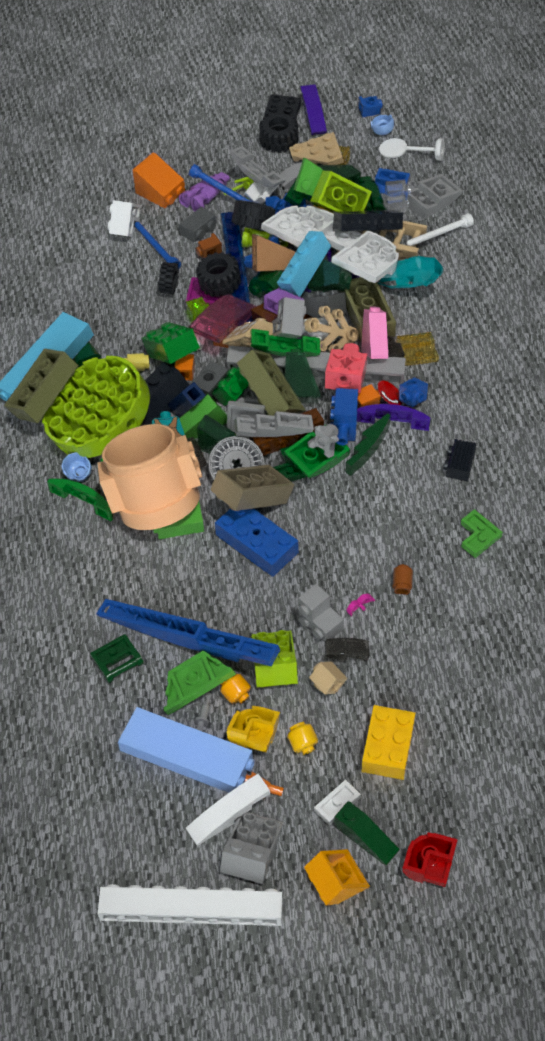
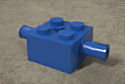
(345, 414)

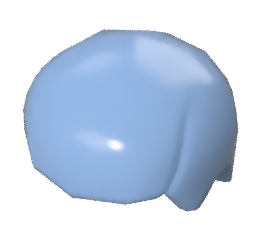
(382, 124)
(73, 464)

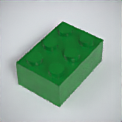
(170, 342)

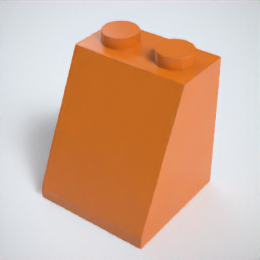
(157, 181)

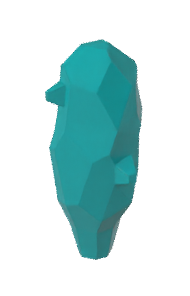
(416, 269)

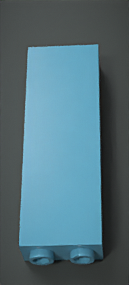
(64, 335)

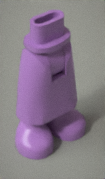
(202, 192)

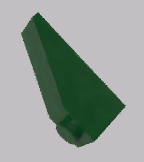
(365, 833)

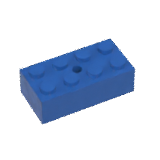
(257, 539)

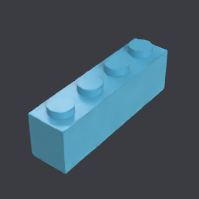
(304, 263)

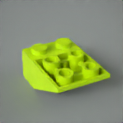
(284, 667)

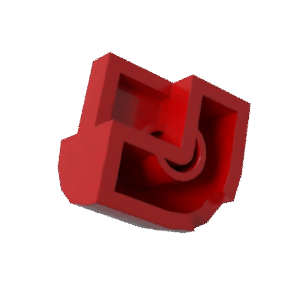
(430, 858)

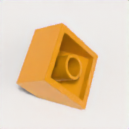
(335, 876)

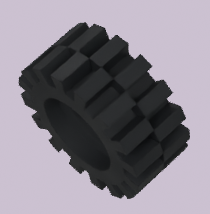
(168, 277)

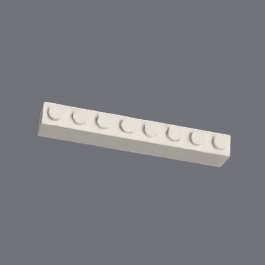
(190, 905)

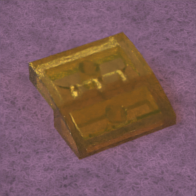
(418, 348)

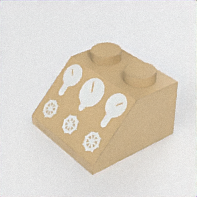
(242, 334)

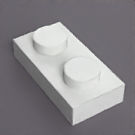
(335, 801)

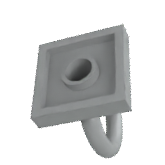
(243, 407)

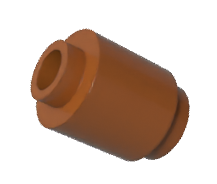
(402, 579)

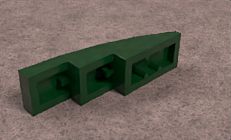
(370, 442)

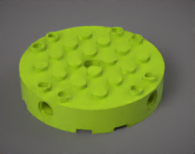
(97, 406)

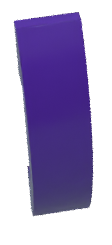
(399, 413)

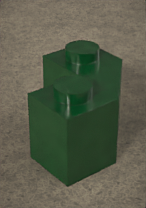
(264, 283)

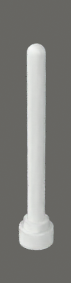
(464, 221)

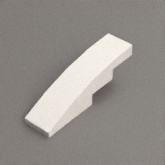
(227, 809)

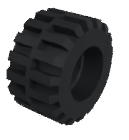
(278, 132)
(251, 214)
(218, 274)

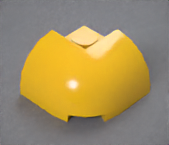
(253, 728)

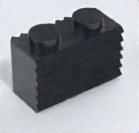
(461, 460)

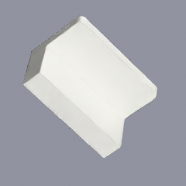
(258, 193)

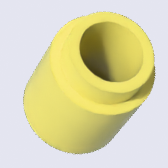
(139, 361)

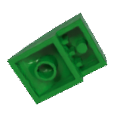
(312, 460)

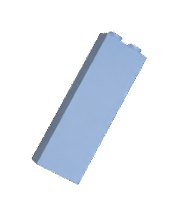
(186, 750)

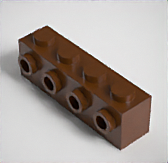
(272, 444)

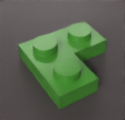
(482, 536)

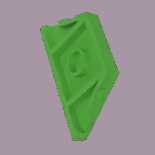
(194, 679)

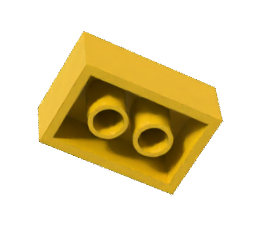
(388, 742)

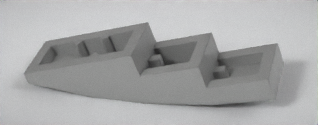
(274, 426)

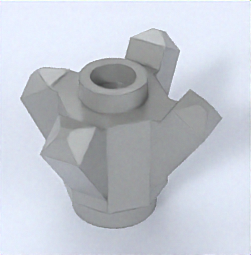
(325, 439)

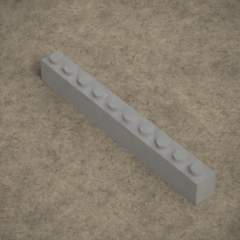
(376, 369)

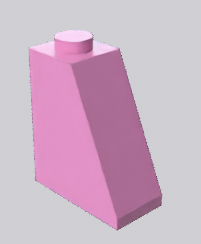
(374, 333)

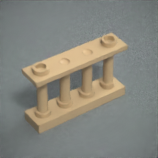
(410, 229)

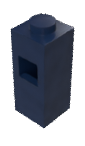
(183, 402)

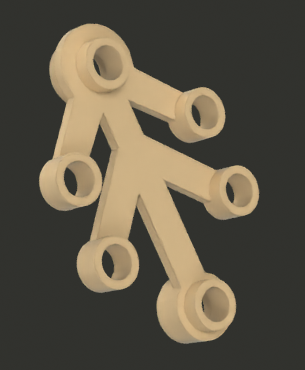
(348, 333)

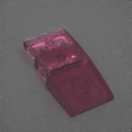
(222, 318)

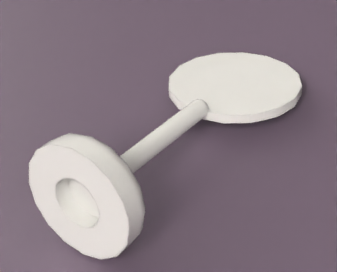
(397, 147)

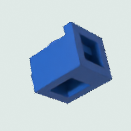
(369, 106)

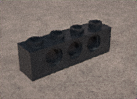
(368, 220)

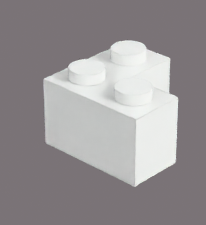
(123, 217)

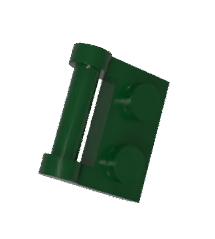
(113, 653)

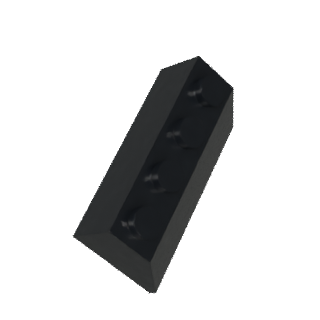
(163, 386)

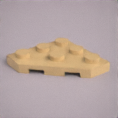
(318, 150)

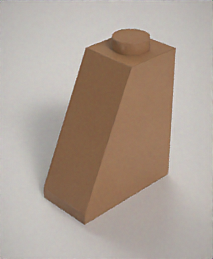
(269, 255)

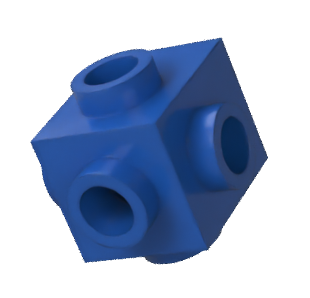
(413, 392)

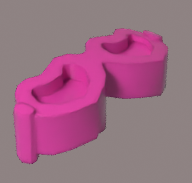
(354, 605)

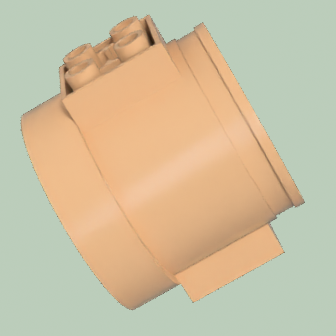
(150, 476)

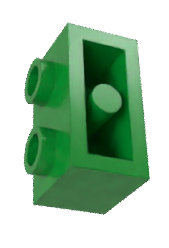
(230, 387)

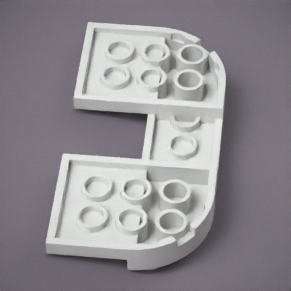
(359, 253)

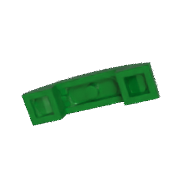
(280, 345)
(64, 487)

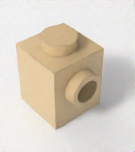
(327, 677)

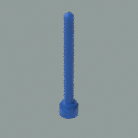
(195, 171)
(156, 245)

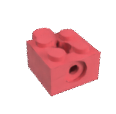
(346, 368)

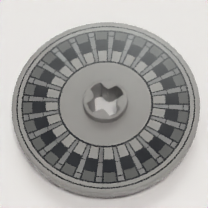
(234, 449)

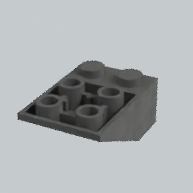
(332, 299)

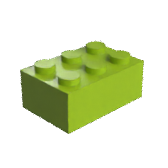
(339, 193)

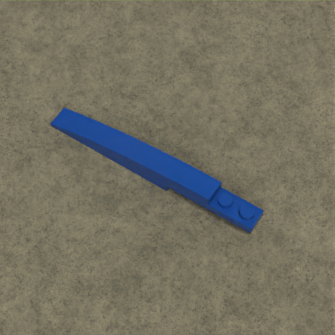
(189, 633)

